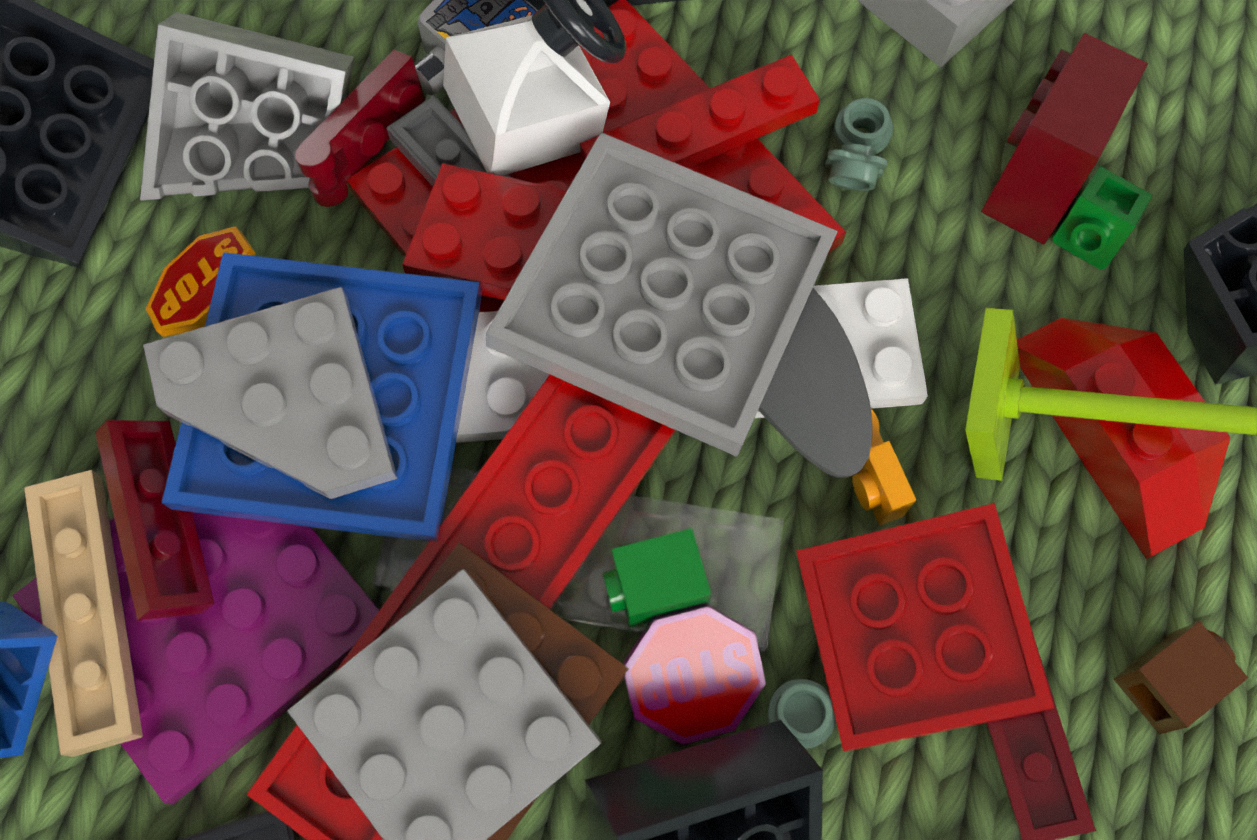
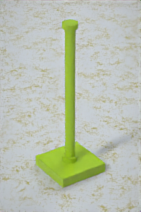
(1001, 396)

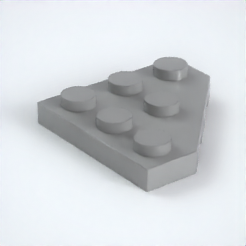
(281, 391)

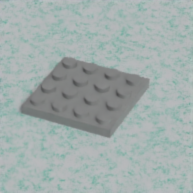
(663, 292)

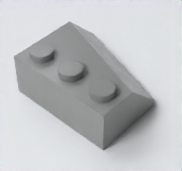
(234, 108)

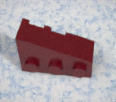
(1063, 135)

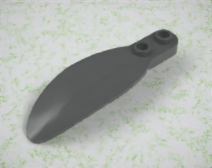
(821, 394)

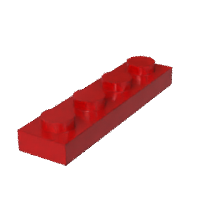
(722, 115)

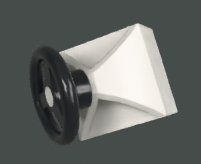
(529, 86)

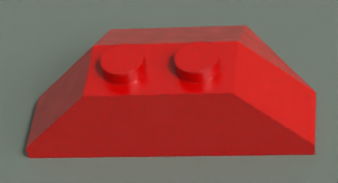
(1150, 474)

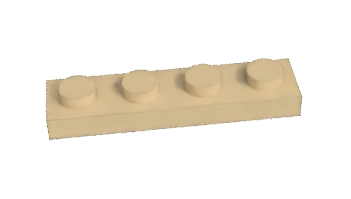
(85, 610)

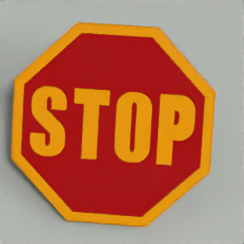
(188, 282)

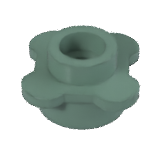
(855, 167)

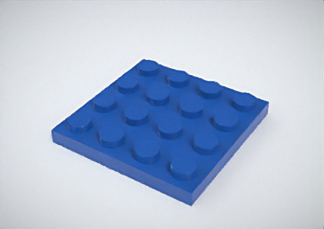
(418, 359)

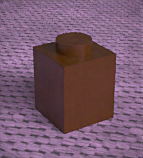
(1181, 677)

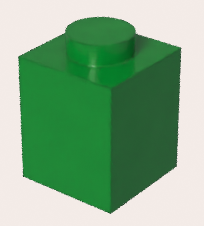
(656, 577)

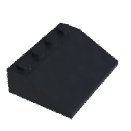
(65, 127)

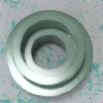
(868, 115)

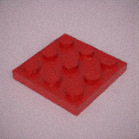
(923, 629)

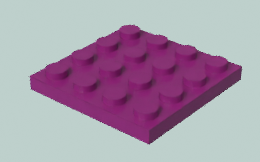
(224, 675)

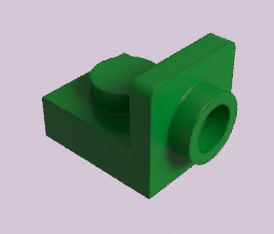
(1102, 218)

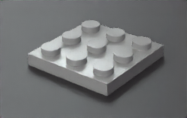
(445, 721)

